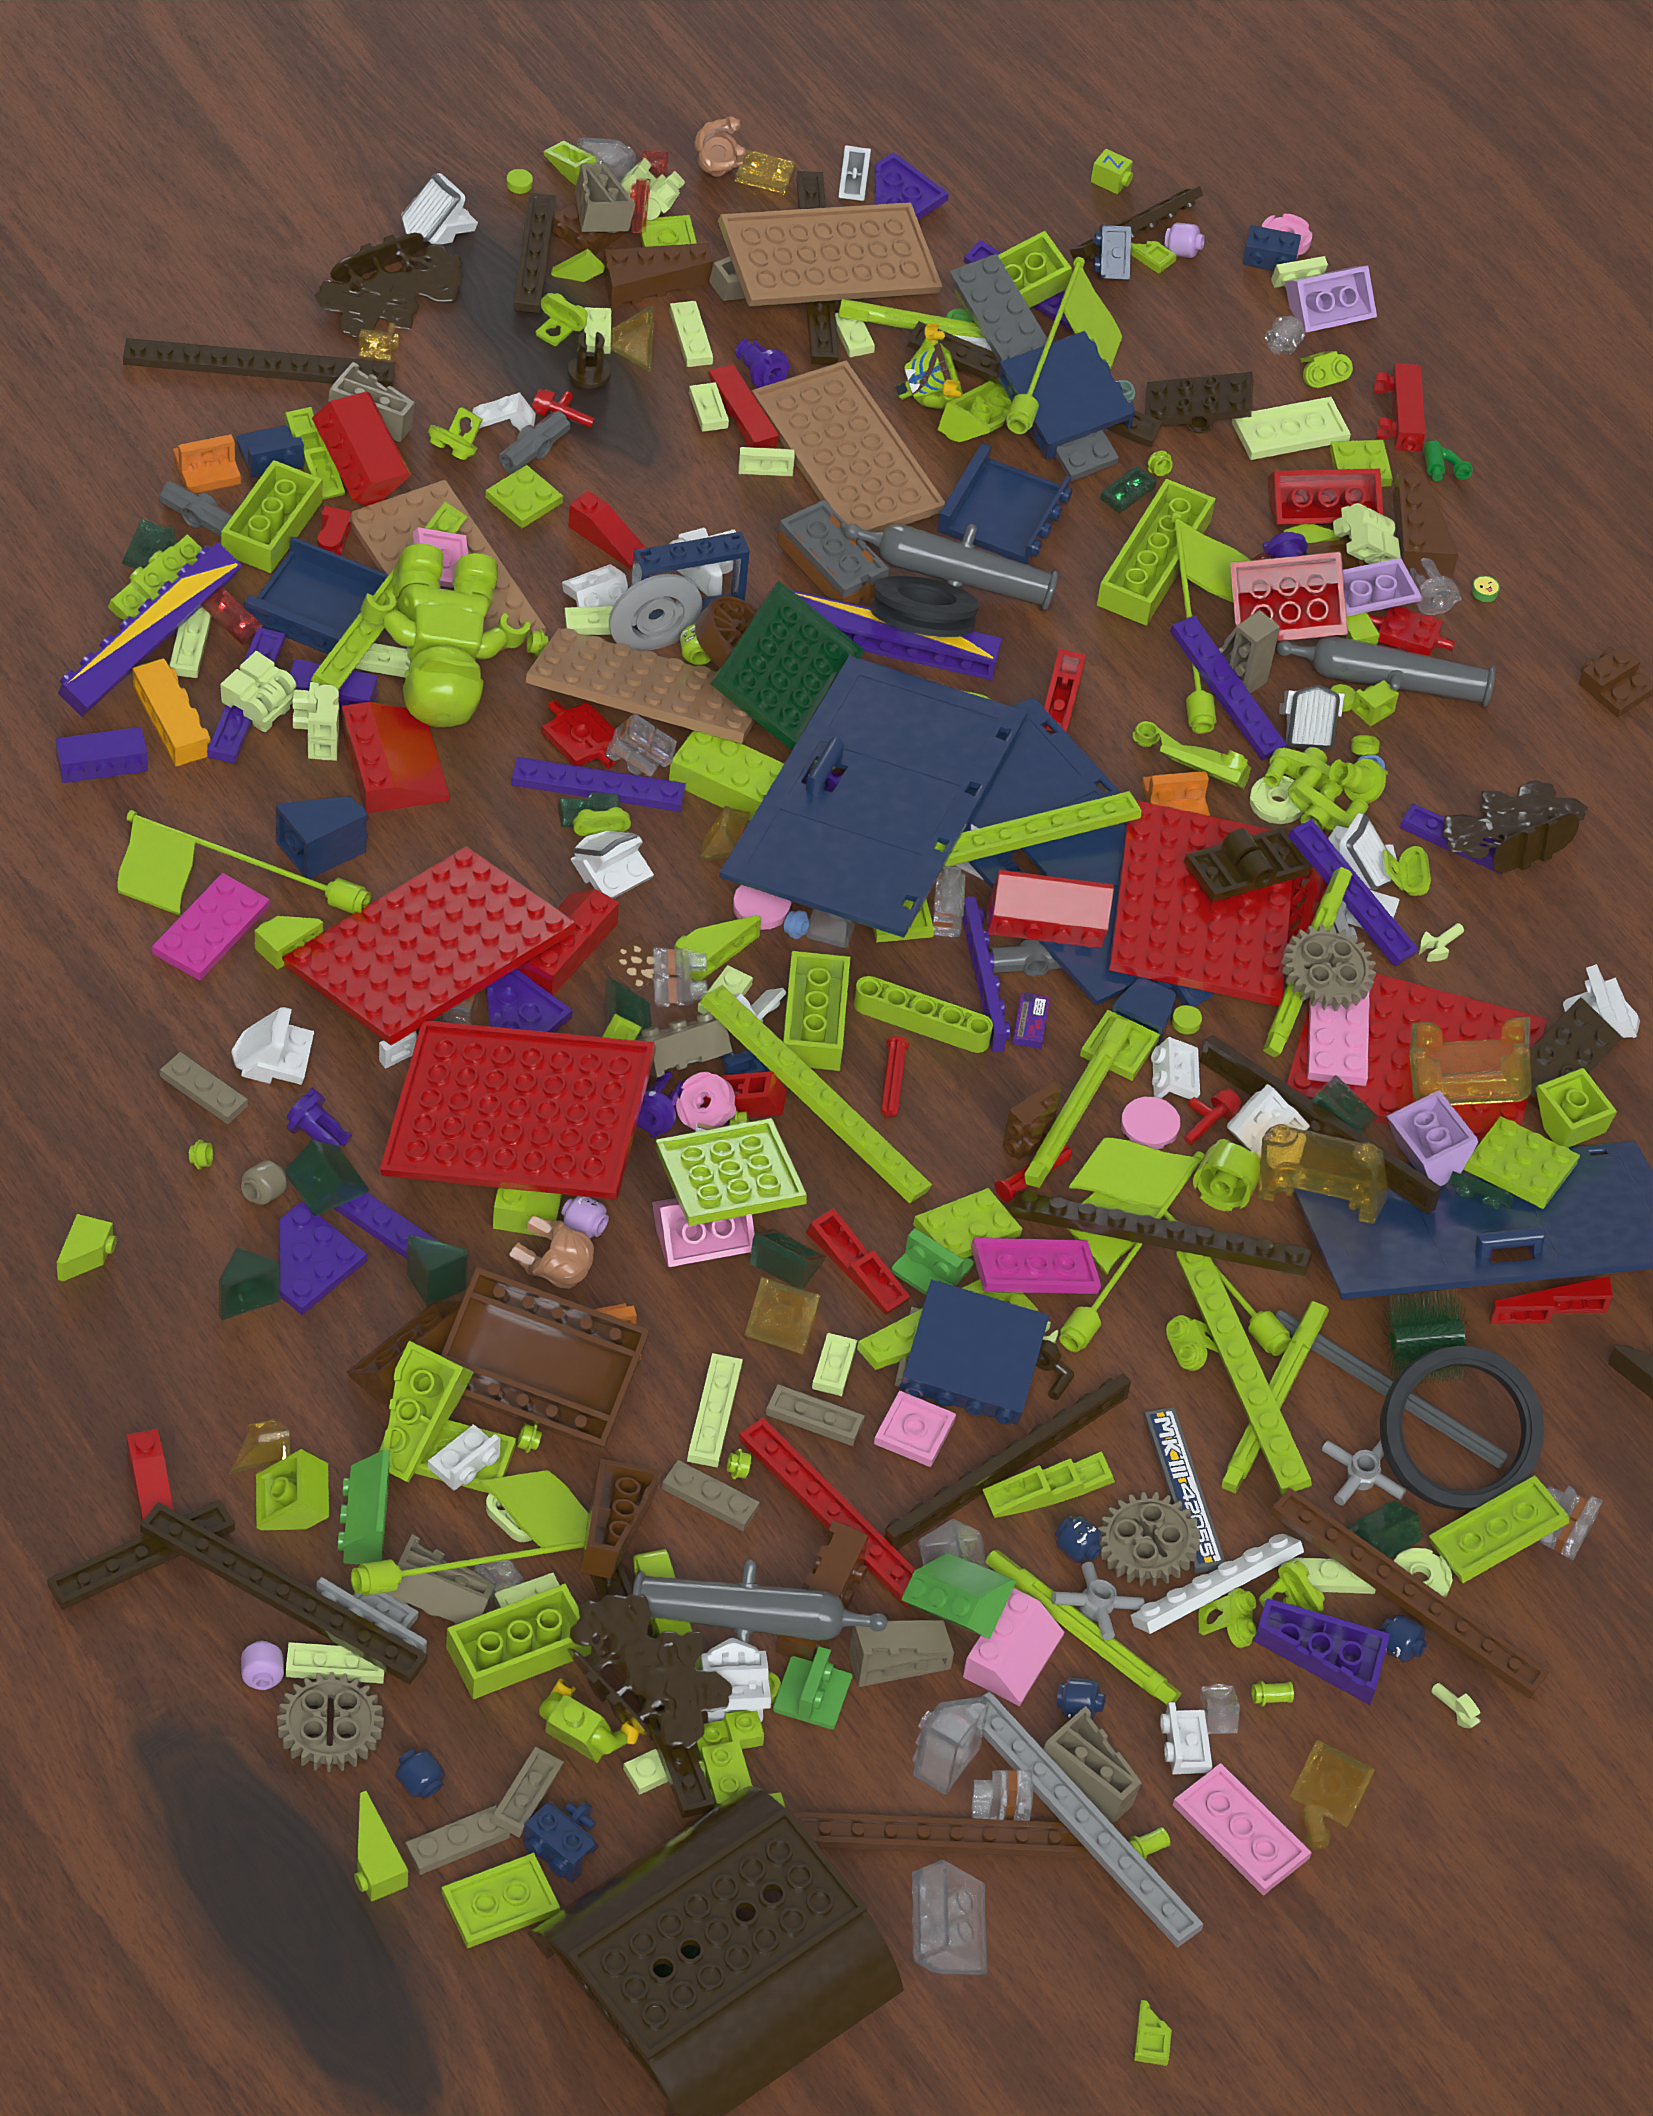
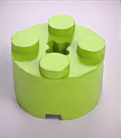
(1227, 1175)

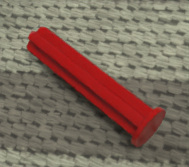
(897, 1048)
(1017, 1182)

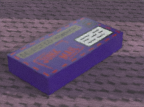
(1031, 1020)

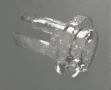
(1437, 592)

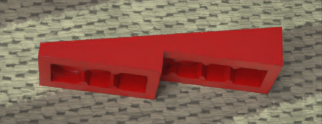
(744, 408)
(856, 1262)
(1539, 1306)

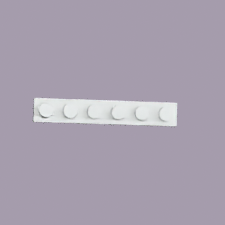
(1217, 1583)

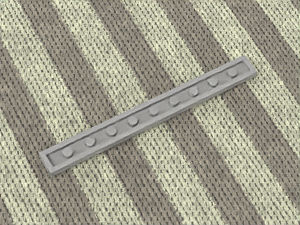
(1090, 1826)

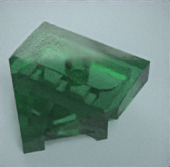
(146, 542)

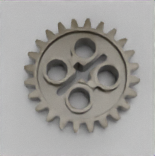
(1328, 967)
(1171, 1525)
(299, 1721)

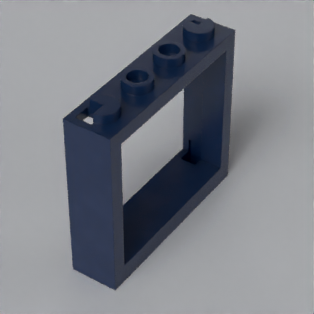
(694, 554)

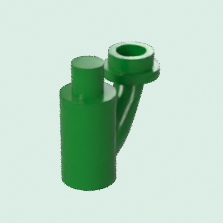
(1435, 465)

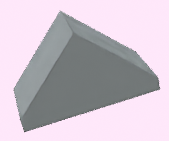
(854, 173)

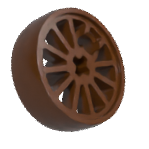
(722, 625)

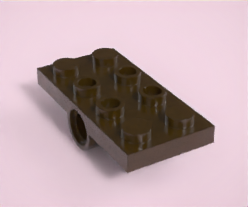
(1200, 400)
(1246, 863)
(1572, 1043)

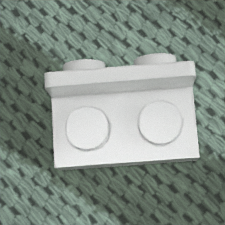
(597, 587)
(1175, 1069)
(465, 1457)

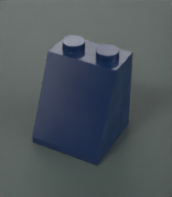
(321, 833)

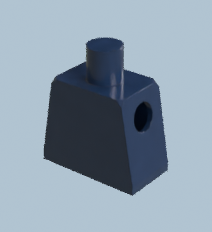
(1147, 1005)

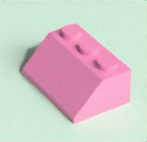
(699, 1242)
(1016, 1649)

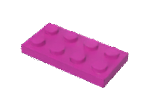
(211, 926)
(1035, 1265)

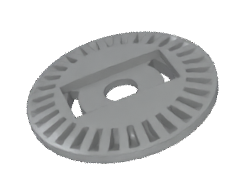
(652, 594)

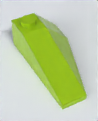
(975, 412)
(422, 1402)

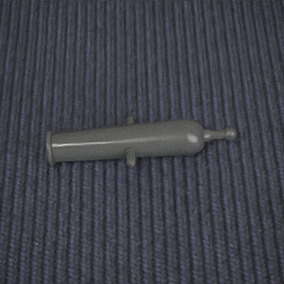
(959, 562)
(1404, 670)
(751, 1607)

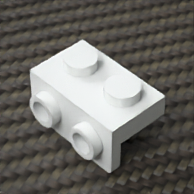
(1187, 1740)

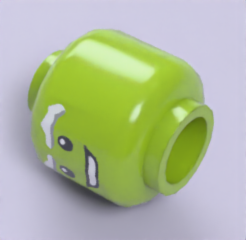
(690, 647)

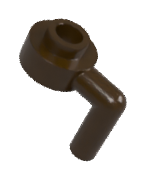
(1049, 1360)

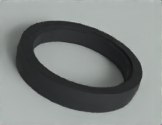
(1513, 1381)

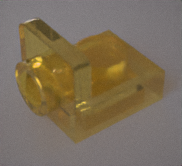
(378, 343)

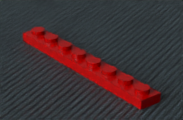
(826, 1503)

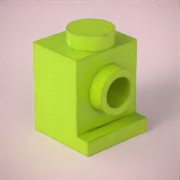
(1375, 702)

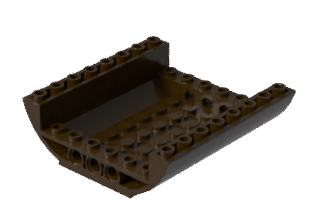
(759, 1988)

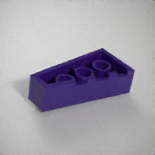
(1325, 1646)

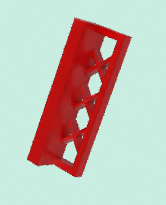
(1313, 891)

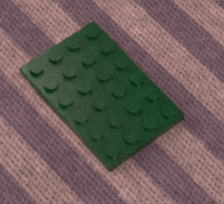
(784, 664)

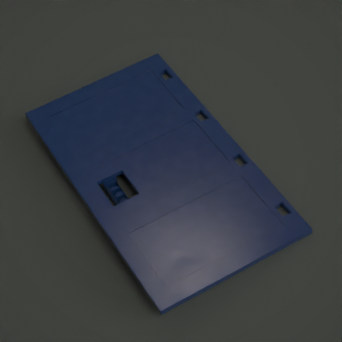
(1046, 775)
(904, 789)
(1589, 1227)

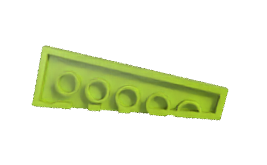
(895, 1341)

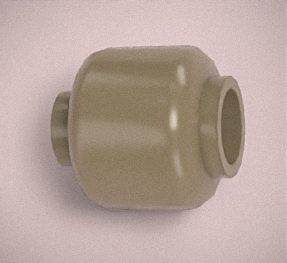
(263, 1182)

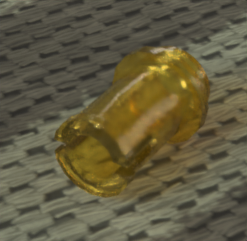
(1317, 1835)

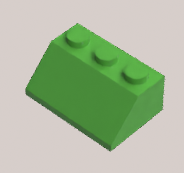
(365, 1510)
(960, 1593)

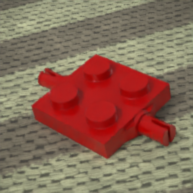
(1411, 631)
(579, 734)

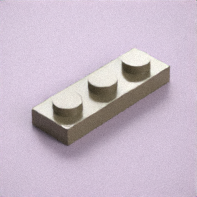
(203, 1088)
(815, 1415)
(710, 1495)
(527, 1791)
(455, 1841)

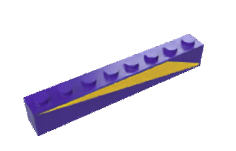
(149, 629)
(967, 654)

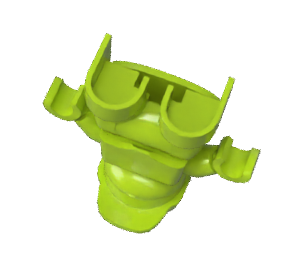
(443, 631)

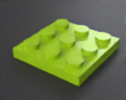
(1522, 1162)

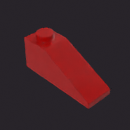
(603, 527)
(1064, 687)
(756, 1093)
(148, 1470)

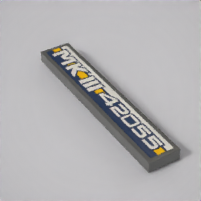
(1183, 1482)

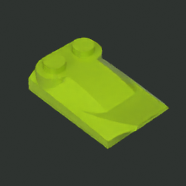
(1227, 768)

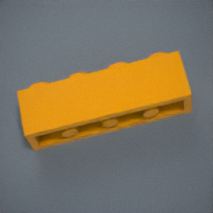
(170, 712)

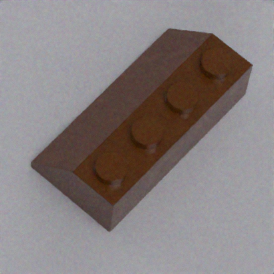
(426, 1329)

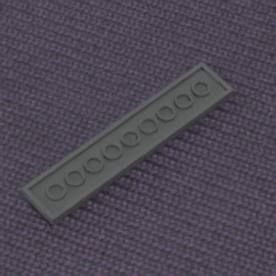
(1014, 331)

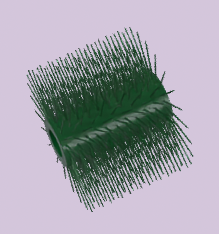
(1418, 1338)

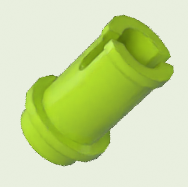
(1272, 1693)
(1150, 1842)

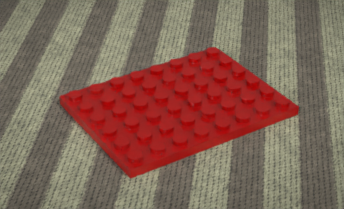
(1172, 928)
(429, 945)
(1392, 1010)
(519, 1109)

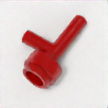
(545, 402)
(1225, 1104)

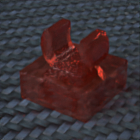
(657, 159)

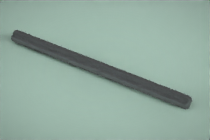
(1414, 1404)

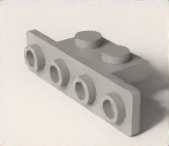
(379, 1610)

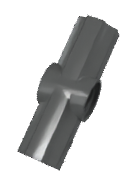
(534, 442)
(195, 509)
(1026, 957)

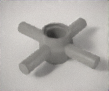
(1362, 1479)
(1097, 1600)

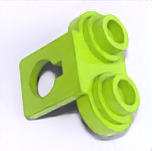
(562, 314)
(1326, 369)
(461, 445)
(593, 822)
(1411, 870)
(1189, 1341)
(1297, 1587)
(1236, 1616)

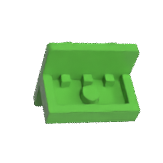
(929, 1260)
(813, 1690)

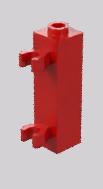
(1407, 407)

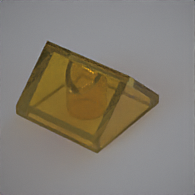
(783, 1315)
(1333, 1782)

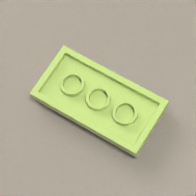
(1291, 428)

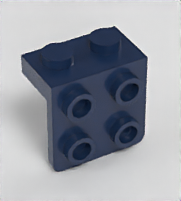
(270, 444)

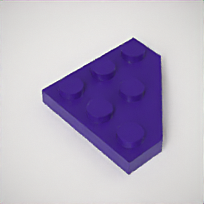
(902, 183)
(524, 1005)
(313, 1258)

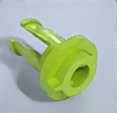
(1360, 780)

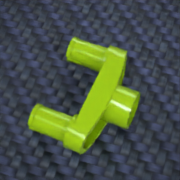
(1294, 765)
(1317, 806)

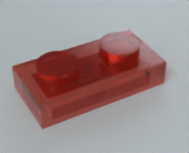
(640, 194)
(232, 616)

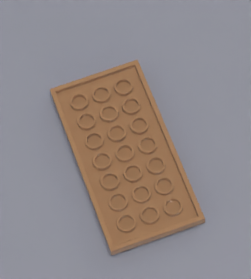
(829, 254)
(848, 448)
(388, 528)
(638, 684)

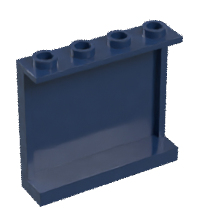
(1072, 391)
(1005, 505)
(314, 595)
(974, 1352)

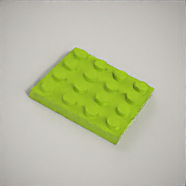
(730, 1172)

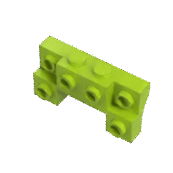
(149, 580)
(722, 1755)

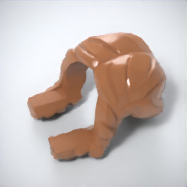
(717, 149)
(565, 1261)

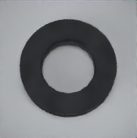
(924, 606)

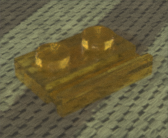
(766, 171)

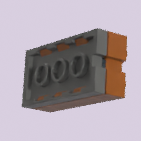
(836, 564)

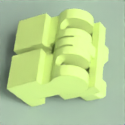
(662, 190)
(1369, 532)
(259, 690)
(320, 717)

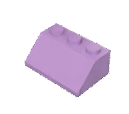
(1332, 298)
(1378, 587)
(1433, 1137)

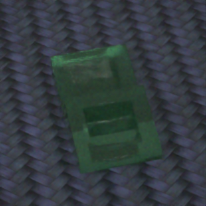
(596, 802)

